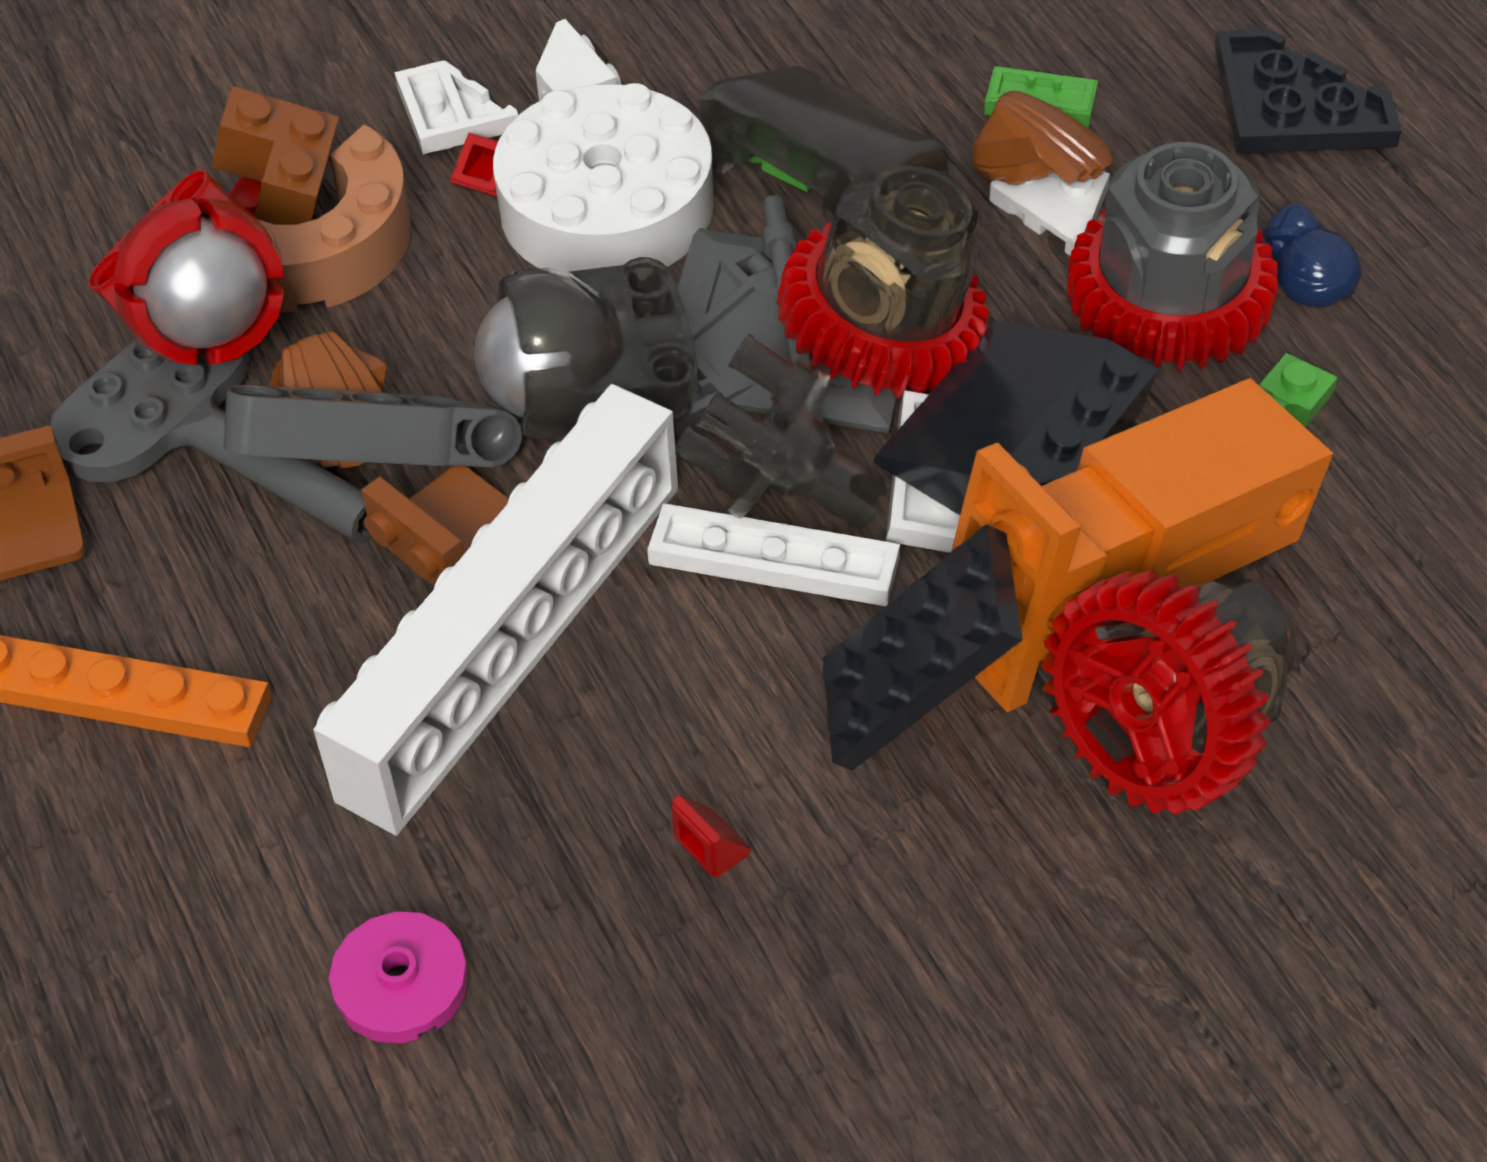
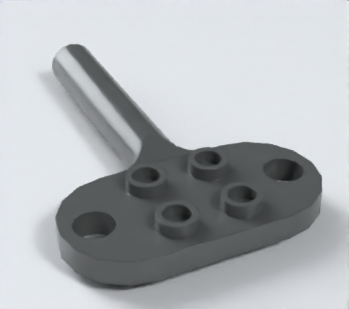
(149, 406)

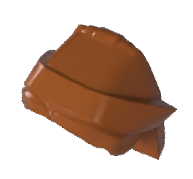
(1034, 139)
(329, 364)

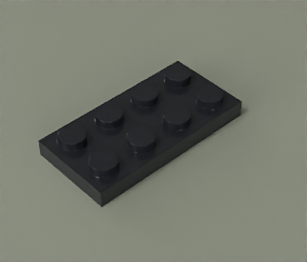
(921, 647)

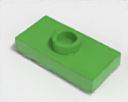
(1071, 94)

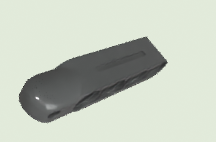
(367, 427)

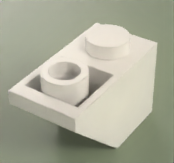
(571, 63)

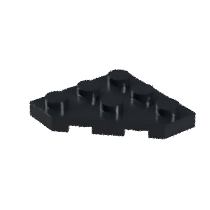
(1297, 101)

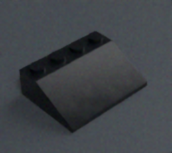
(1030, 392)

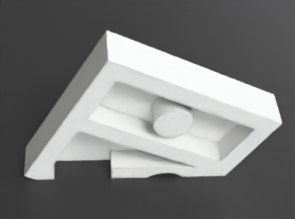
(448, 106)
(1053, 204)

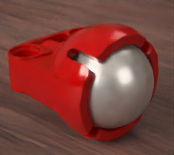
(194, 275)

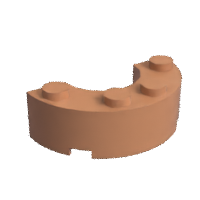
(356, 240)

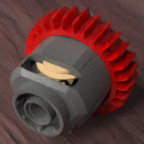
(1175, 259)

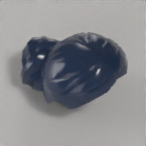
(1313, 263)

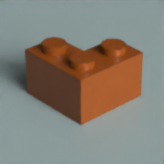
(278, 146)

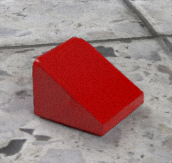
(475, 165)
(707, 836)

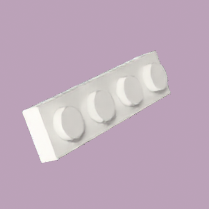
(774, 554)

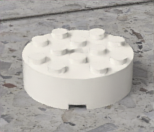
(603, 178)

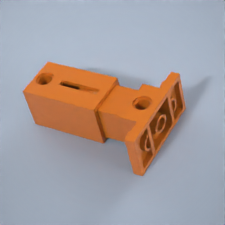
(1169, 496)

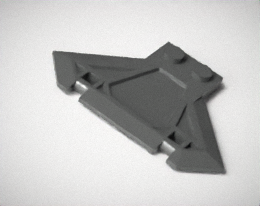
(728, 306)

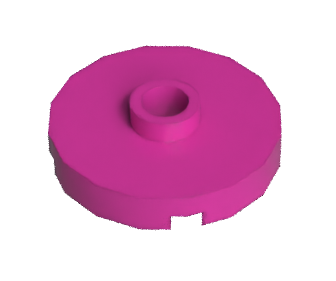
(402, 1005)

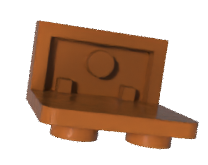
(36, 505)
(435, 523)

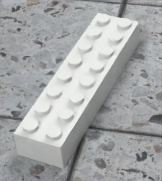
(497, 610)

